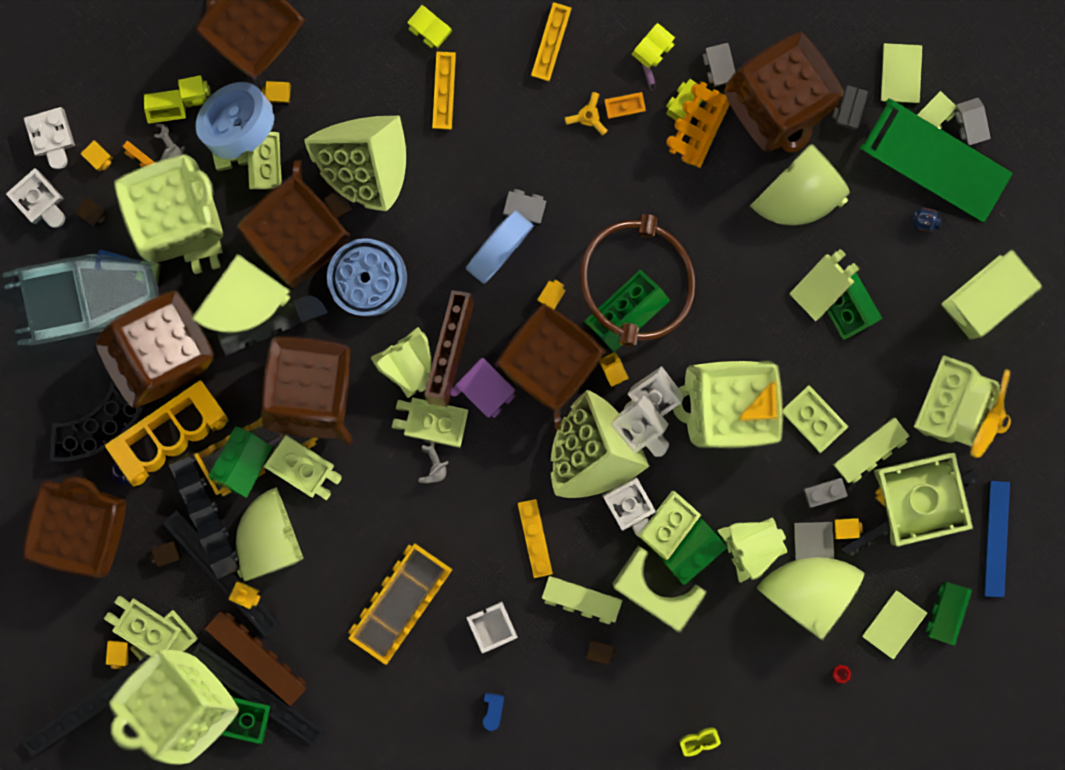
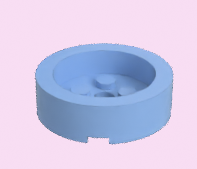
(231, 106)
(499, 247)
(386, 273)

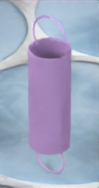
(649, 76)

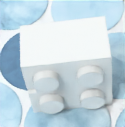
(492, 627)

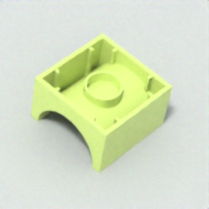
(991, 295)
(924, 499)
(671, 610)

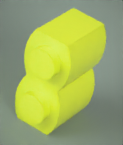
(429, 27)
(653, 46)
(695, 743)

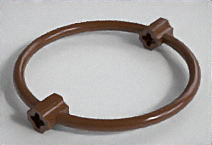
(628, 332)

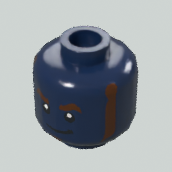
(927, 220)

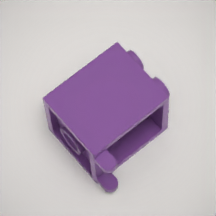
(485, 388)

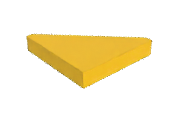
(763, 406)

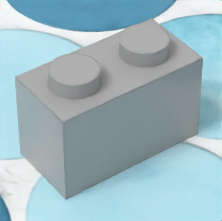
(719, 63)
(973, 121)
(529, 207)
(825, 492)

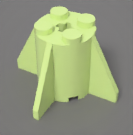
(407, 362)
(753, 546)

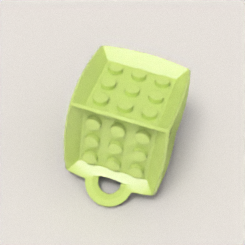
(169, 208)
(718, 398)
(172, 708)

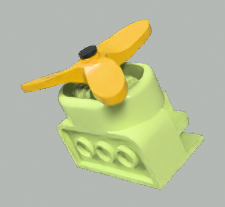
(964, 406)

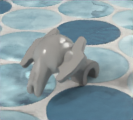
(172, 150)
(438, 470)

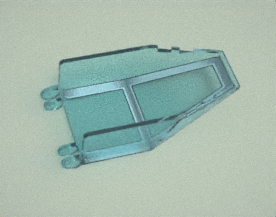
(81, 294)

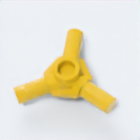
(588, 115)

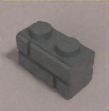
(850, 107)

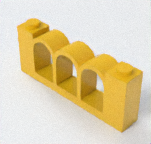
(137, 470)

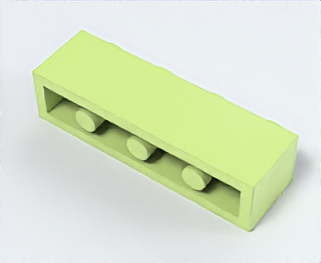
(938, 110)
(870, 450)
(581, 599)

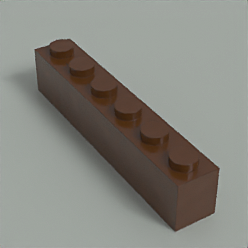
(449, 348)
(256, 658)

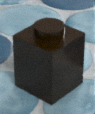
(338, 204)
(91, 213)
(165, 554)
(600, 652)

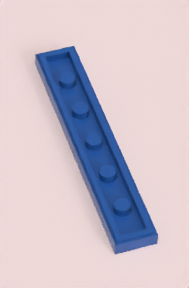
(997, 539)

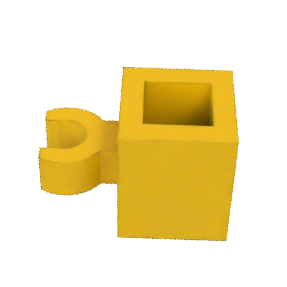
(245, 595)

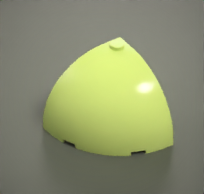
(362, 159)
(803, 191)
(241, 299)
(590, 453)
(265, 537)
(813, 590)

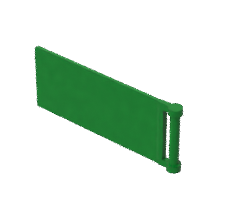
(938, 161)

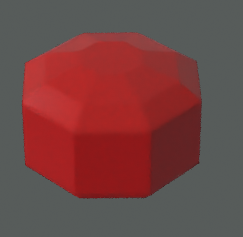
(841, 674)

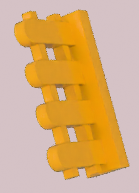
(706, 128)

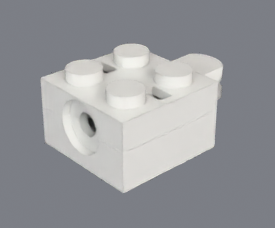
(49, 137)
(40, 201)
(659, 390)
(641, 427)
(630, 506)

